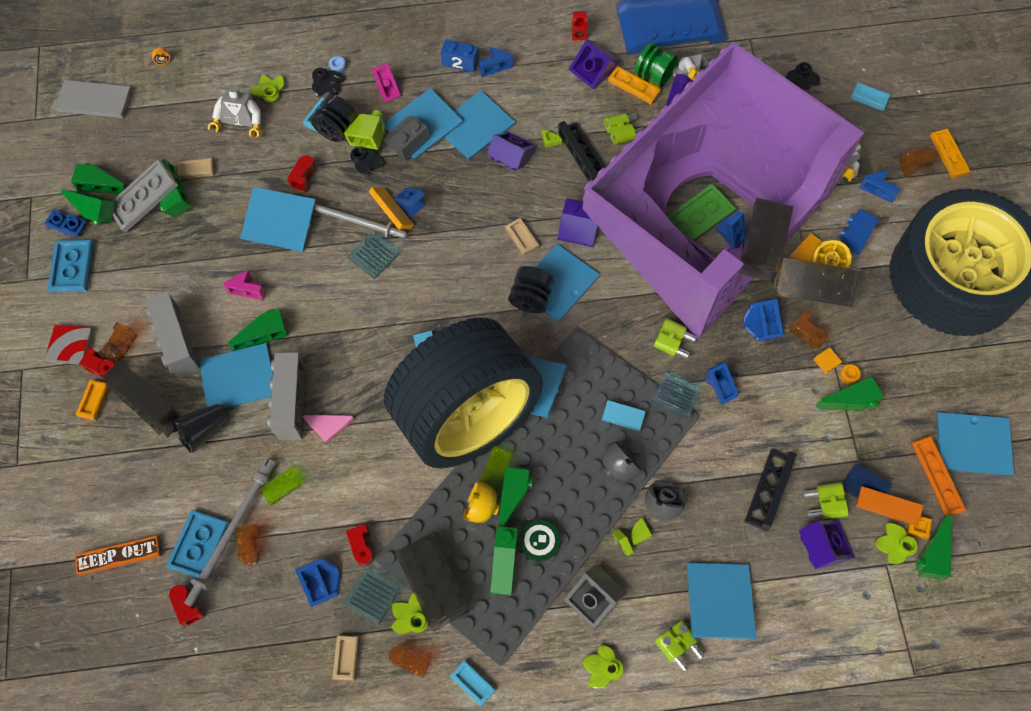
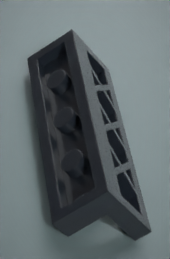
(577, 152)
(776, 495)

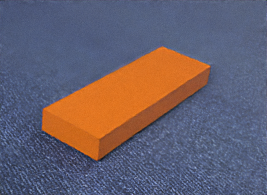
(889, 506)

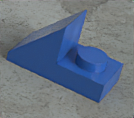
(498, 62)
(877, 186)
(410, 200)
(733, 229)
(722, 382)

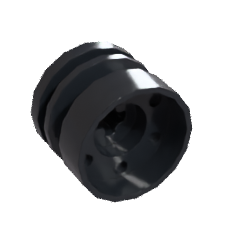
(333, 118)
(531, 289)

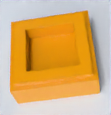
(827, 360)
(922, 530)

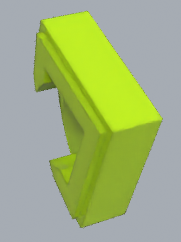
(550, 138)
(640, 532)
(622, 539)

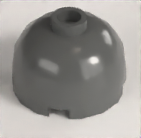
(619, 463)
(664, 500)

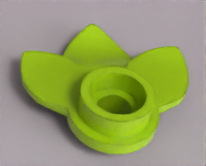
(268, 88)
(893, 544)
(406, 616)
(599, 667)

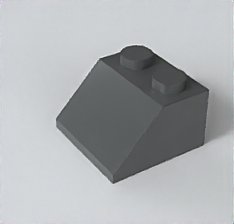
(407, 137)
(595, 596)

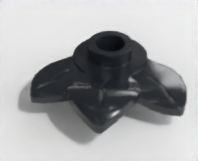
(803, 79)
(327, 83)
(367, 159)

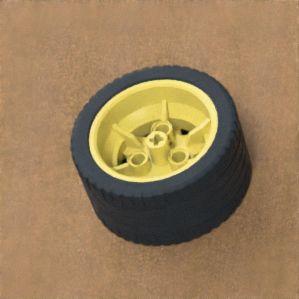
(932, 278)
(462, 392)

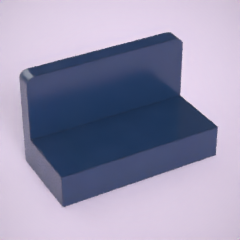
(861, 477)

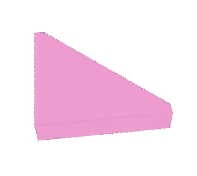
(327, 425)

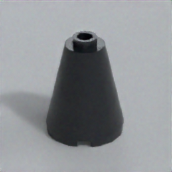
(199, 425)

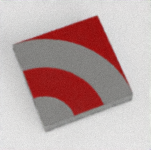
(68, 344)

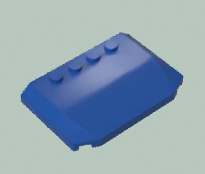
(669, 22)

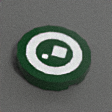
(539, 540)

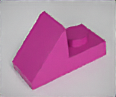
(385, 82)
(242, 286)

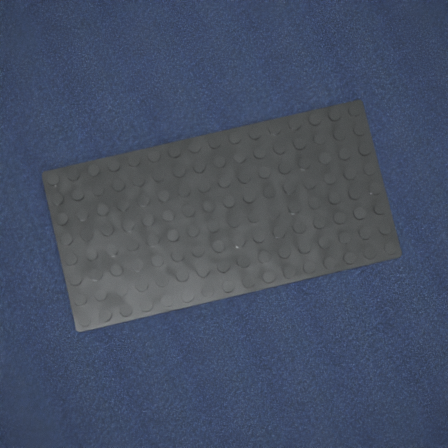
(566, 490)

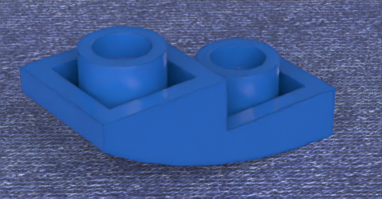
(65, 223)

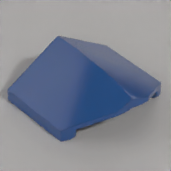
(763, 320)
(319, 580)

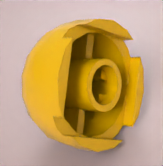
(832, 252)
(481, 503)

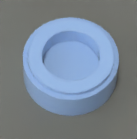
(338, 64)

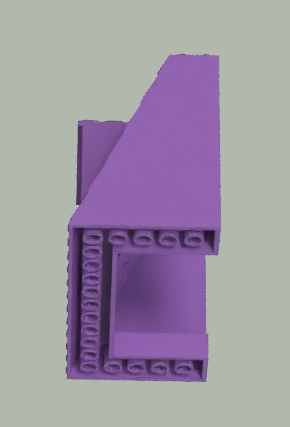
(747, 133)

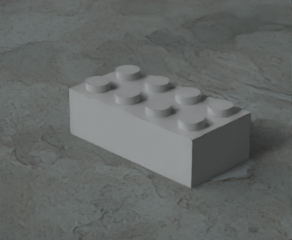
(172, 335)
(287, 396)

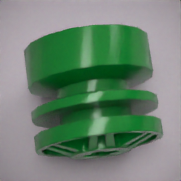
(655, 65)

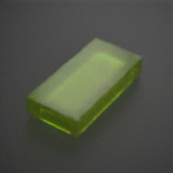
(495, 467)
(282, 486)

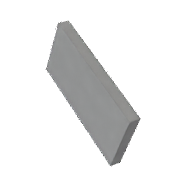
(93, 99)
(143, 195)

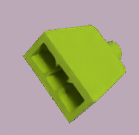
(366, 131)

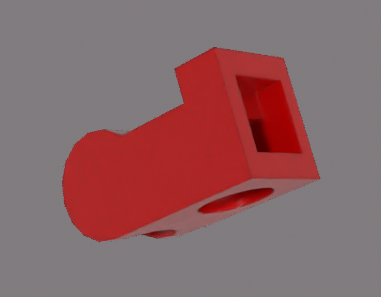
(579, 24)
(301, 172)
(92, 363)
(358, 545)
(185, 614)

